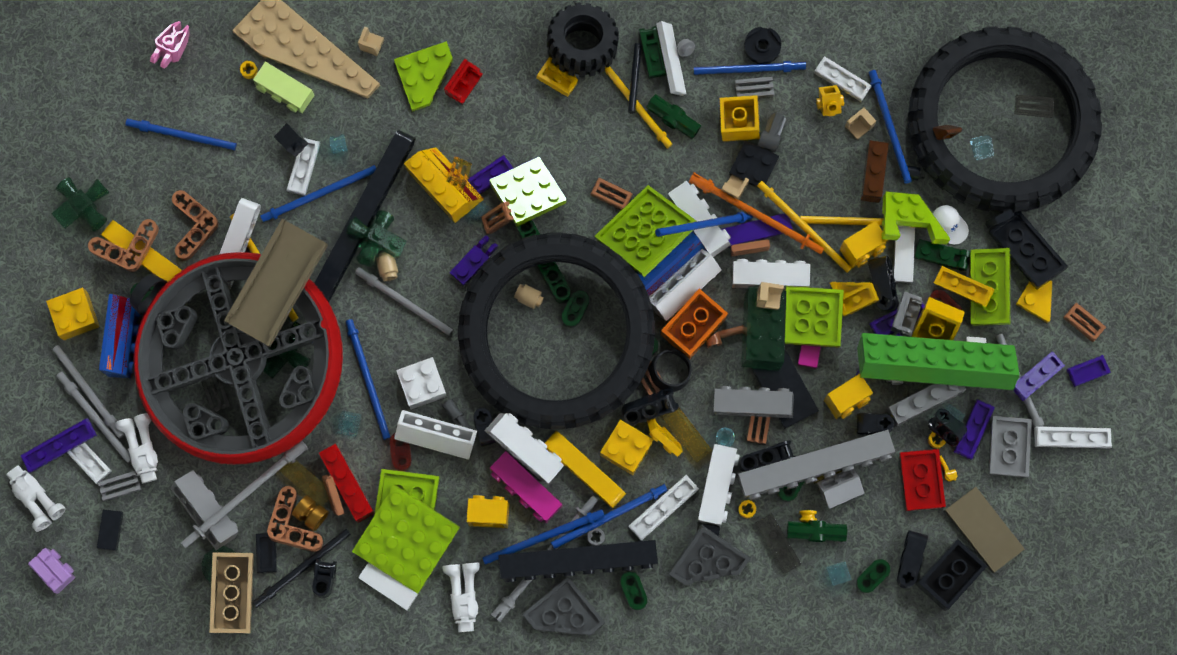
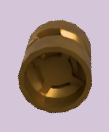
(310, 513)

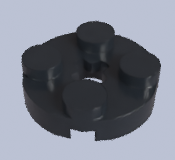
(762, 35)

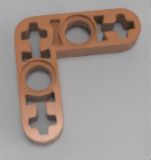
(199, 220)
(126, 255)
(286, 530)

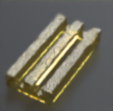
(456, 179)

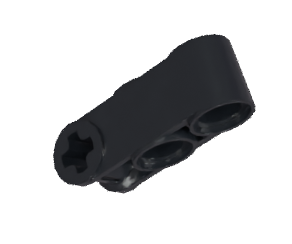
(884, 283)
(660, 404)
(778, 452)
(911, 558)

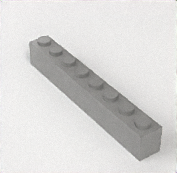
(816, 464)

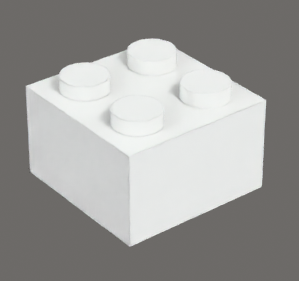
(421, 383)

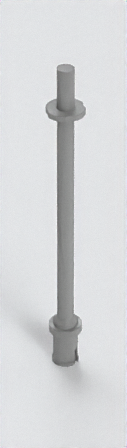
(288, 457)
(509, 601)

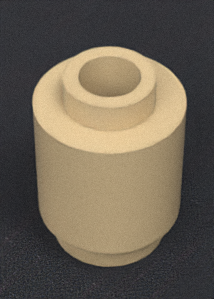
(387, 266)
(529, 296)

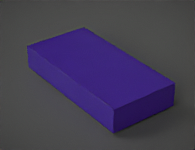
(1088, 371)

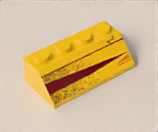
(431, 171)

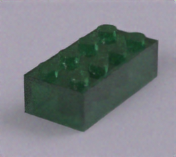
(763, 333)

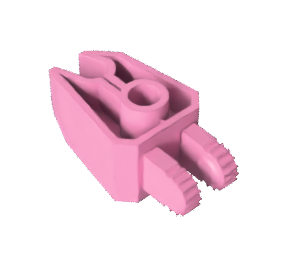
(170, 44)

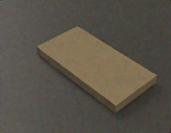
(984, 529)

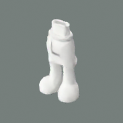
(142, 457)
(28, 490)
(463, 605)

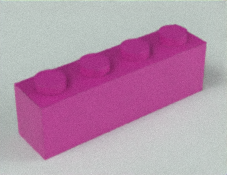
(526, 487)

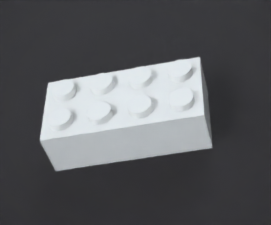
(524, 448)

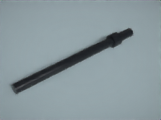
(270, 592)

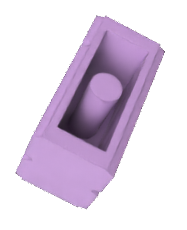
(52, 570)

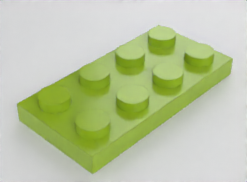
(992, 269)

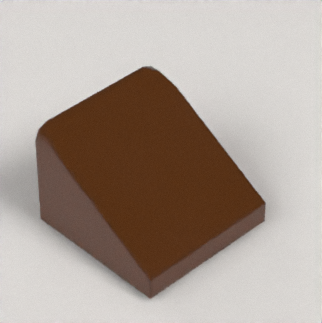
(946, 131)

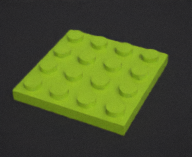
(634, 227)
(406, 539)

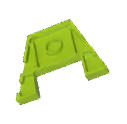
(911, 211)

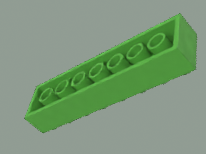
(937, 361)

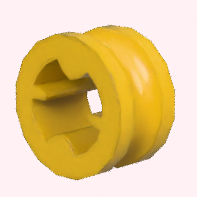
(244, 65)
(932, 444)
(749, 515)
(807, 515)

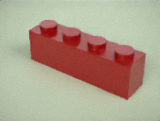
(346, 483)

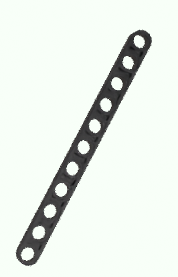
(365, 211)

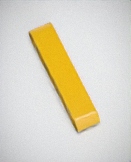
(153, 261)
(585, 469)

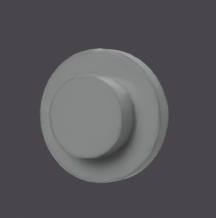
(685, 47)

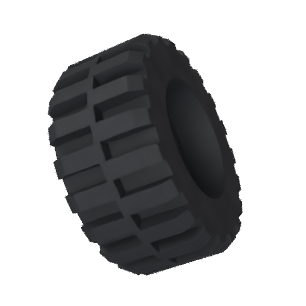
(587, 19)

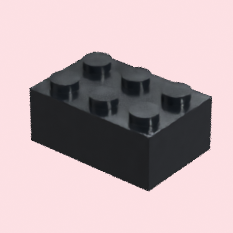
(951, 575)

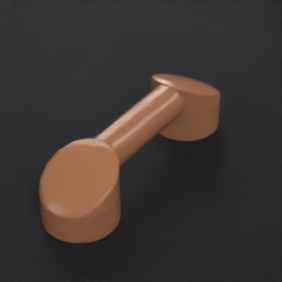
(715, 339)

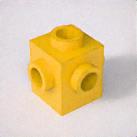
(830, 100)

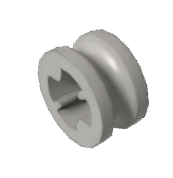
(602, 537)

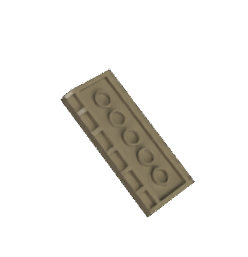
(276, 282)

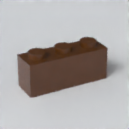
(874, 171)

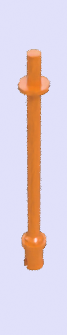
(708, 187)

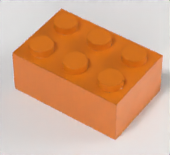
(694, 323)

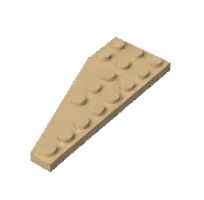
(288, 39)

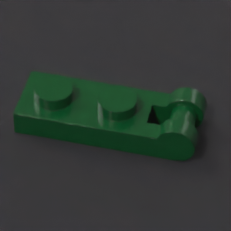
(652, 52)
(942, 255)

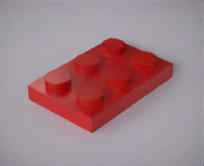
(922, 480)

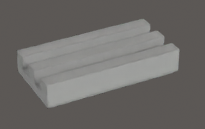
(756, 87)
(103, 490)

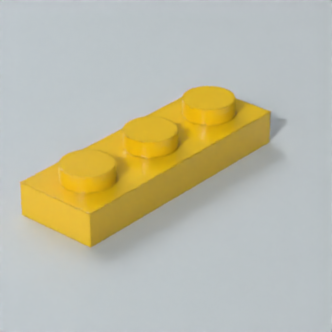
(964, 286)

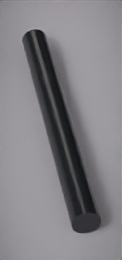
(634, 78)

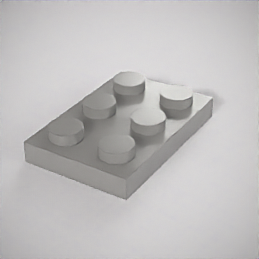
(1010, 446)

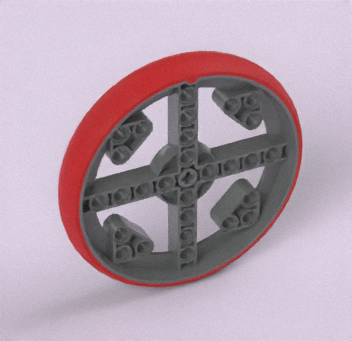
(182, 427)

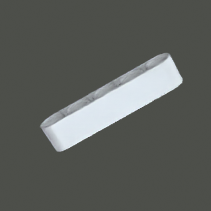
(240, 230)

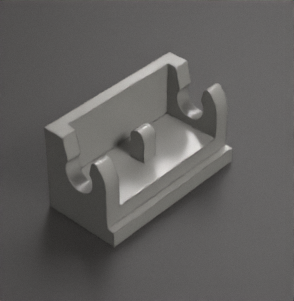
(906, 314)
(840, 488)

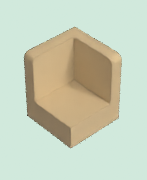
(370, 42)
(860, 123)
(735, 186)
(769, 295)

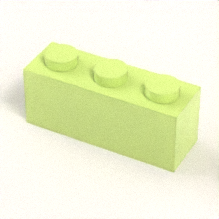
(283, 88)

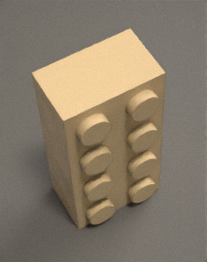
(231, 592)

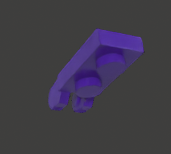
(472, 261)

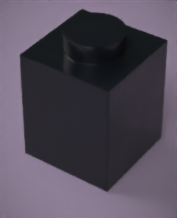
(291, 140)

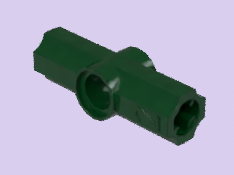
(673, 116)
(817, 531)

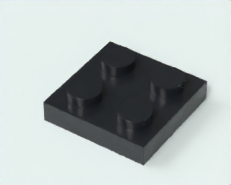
(754, 164)

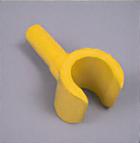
(950, 475)

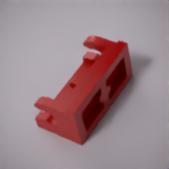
(463, 81)

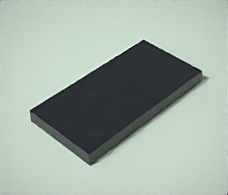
(1028, 250)
(790, 379)

